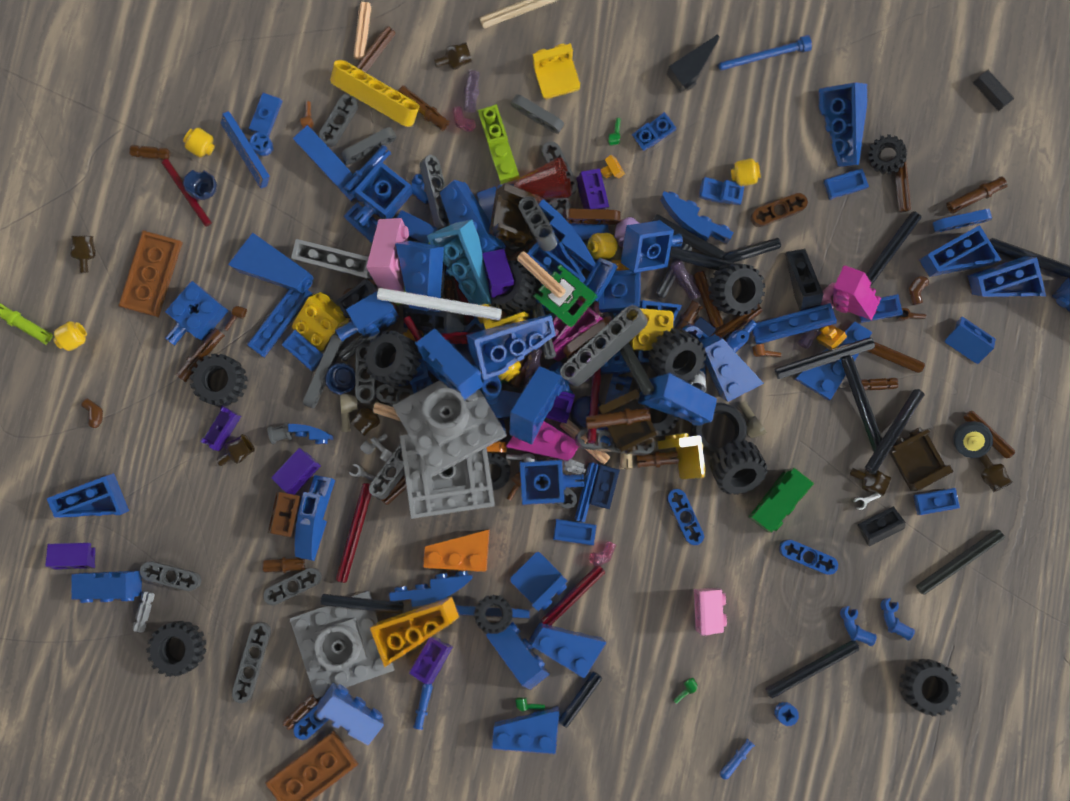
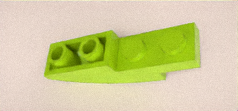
(498, 144)

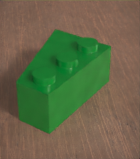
(780, 499)

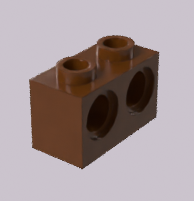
(283, 514)

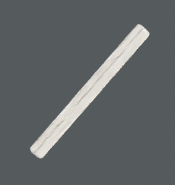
(439, 304)

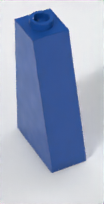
(266, 263)

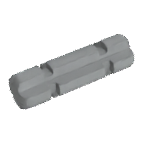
(575, 466)
(143, 611)

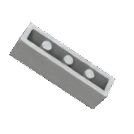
(331, 258)

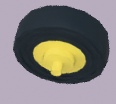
(973, 439)

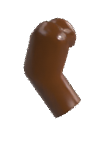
(915, 289)
(95, 413)

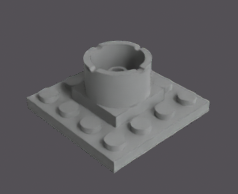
(447, 426)
(463, 490)
(325, 663)

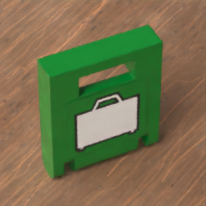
(574, 289)

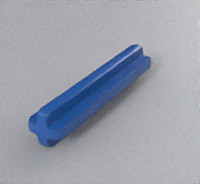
(587, 491)

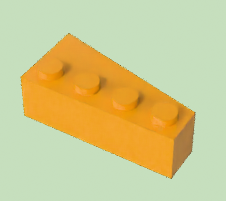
(407, 630)

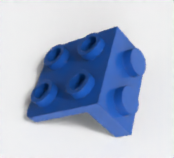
(539, 581)

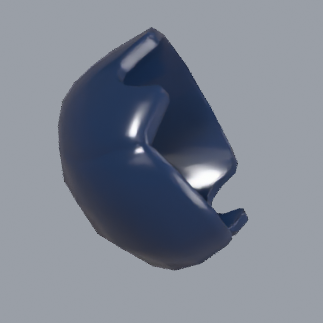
(200, 185)
(341, 378)
(580, 410)

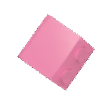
(709, 611)

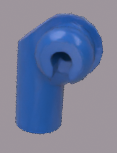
(418, 188)

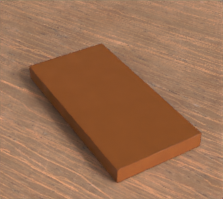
(150, 273)
(313, 771)

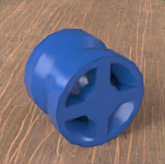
(257, 142)
(782, 711)

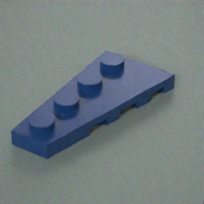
(828, 377)

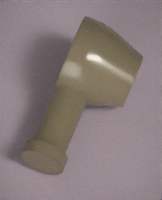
(348, 404)
(754, 427)

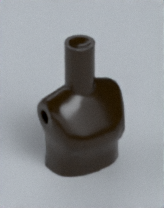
(455, 56)
(83, 250)
(365, 420)
(237, 450)
(994, 474)
(872, 482)

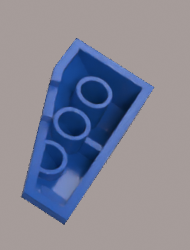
(845, 115)
(504, 345)

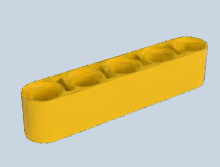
(374, 93)

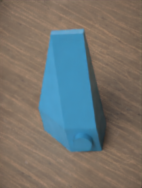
(464, 259)

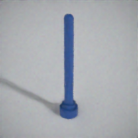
(802, 44)

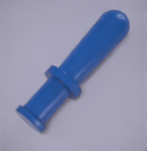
(423, 704)
(740, 754)

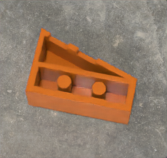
(461, 553)

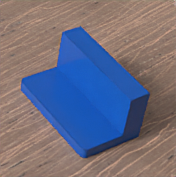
(970, 340)

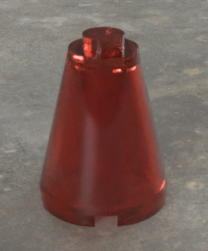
(547, 180)

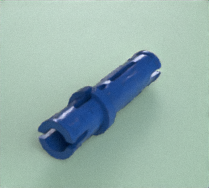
(359, 175)

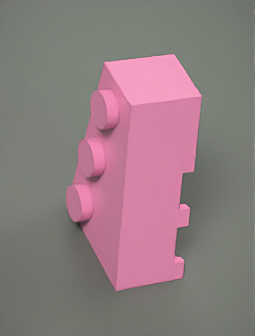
(383, 257)

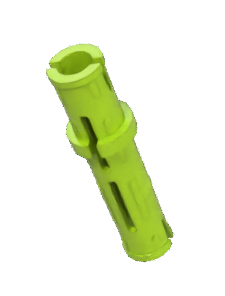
(15, 319)

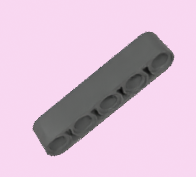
(608, 336)

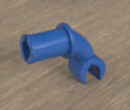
(893, 623)
(855, 631)

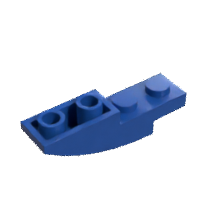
(686, 216)
(310, 516)
(440, 588)

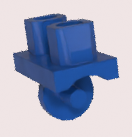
(615, 365)

